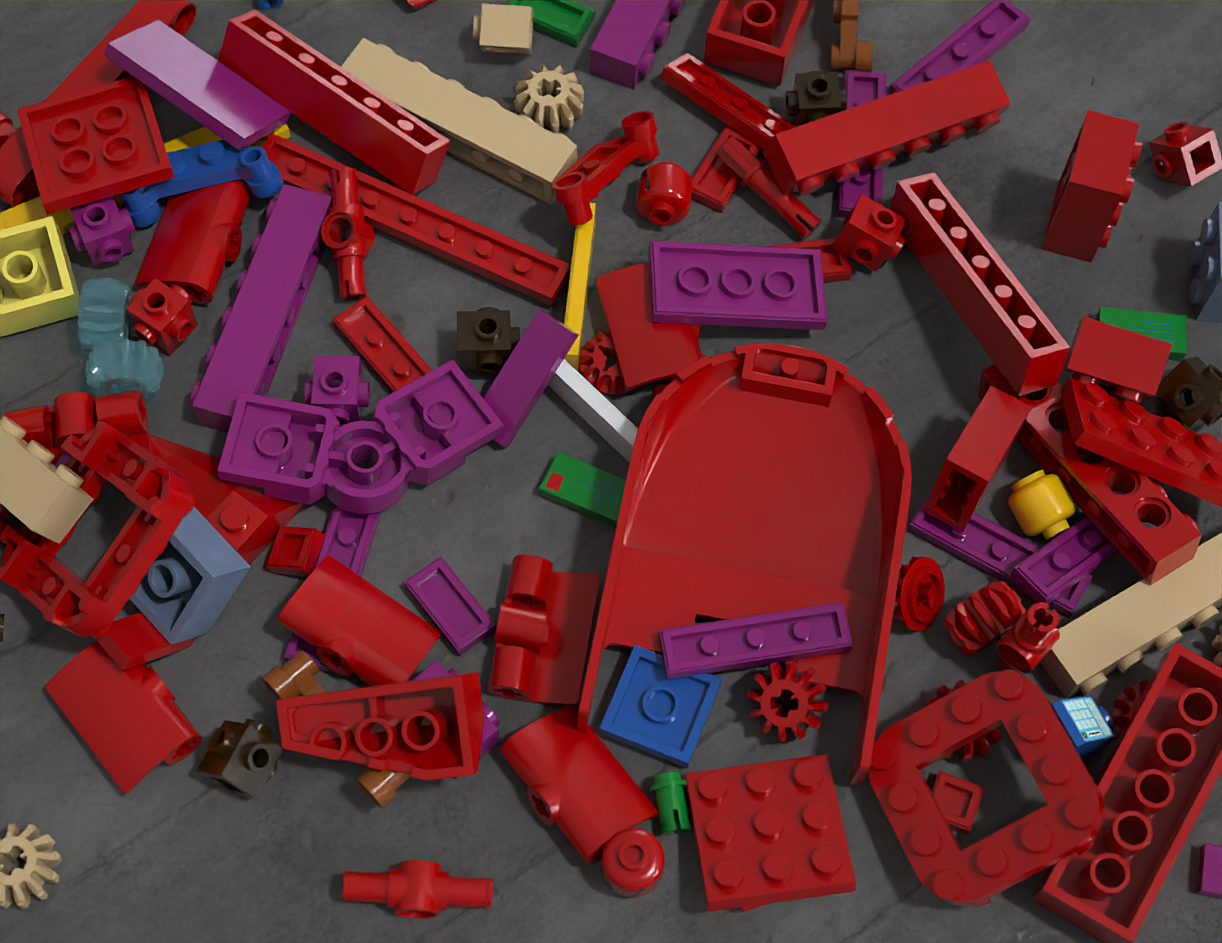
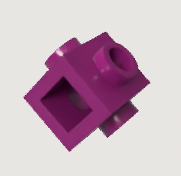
(102, 230)
(339, 387)

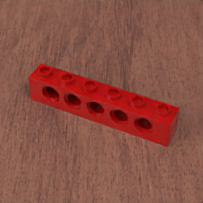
(1091, 485)

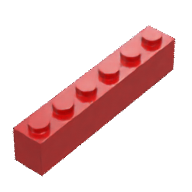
(333, 101)
(886, 128)
(979, 285)

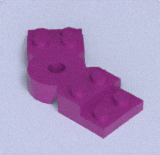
(306, 455)

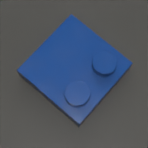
(658, 712)

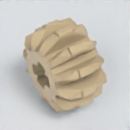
(550, 98)
(37, 871)

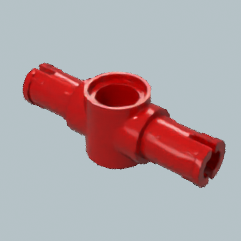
(343, 215)
(1029, 639)
(417, 889)

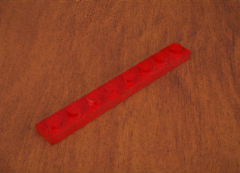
(429, 225)

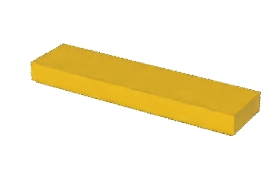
(579, 285)

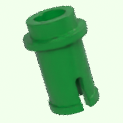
(671, 802)

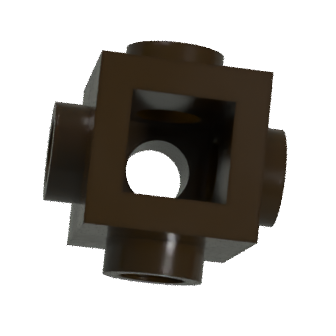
(815, 97)
(485, 339)
(1193, 393)
(241, 757)

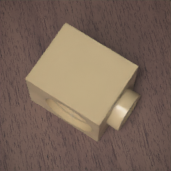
(504, 28)

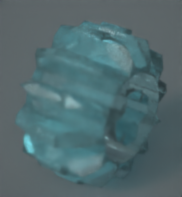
(103, 311)
(124, 367)

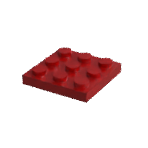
(94, 144)
(769, 833)

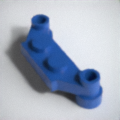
(204, 167)

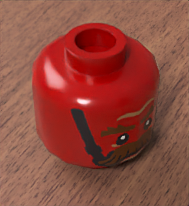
(664, 191)
(632, 862)

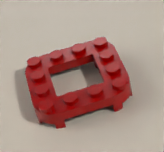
(93, 604)
(1021, 848)

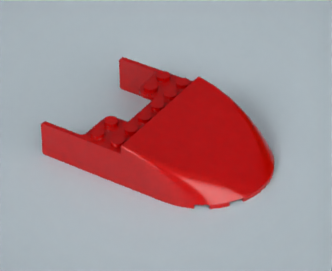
(758, 494)

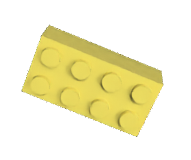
(35, 277)

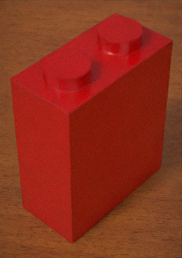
(976, 458)

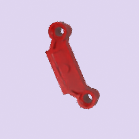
(603, 164)

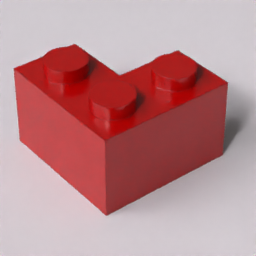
(1118, 359)

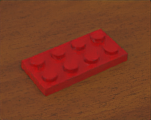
(1144, 440)

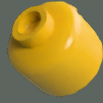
(1041, 504)

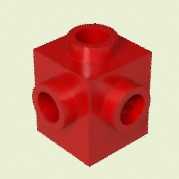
(1185, 154)
(870, 233)
(162, 316)

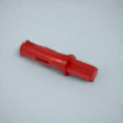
(762, 181)

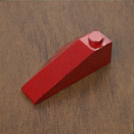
(234, 509)
(405, 727)

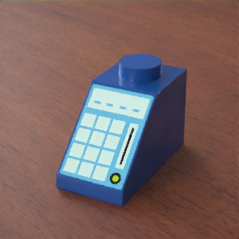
(1085, 724)

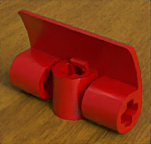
(196, 238)
(642, 347)
(78, 414)
(357, 626)
(543, 633)
(123, 715)
(576, 782)

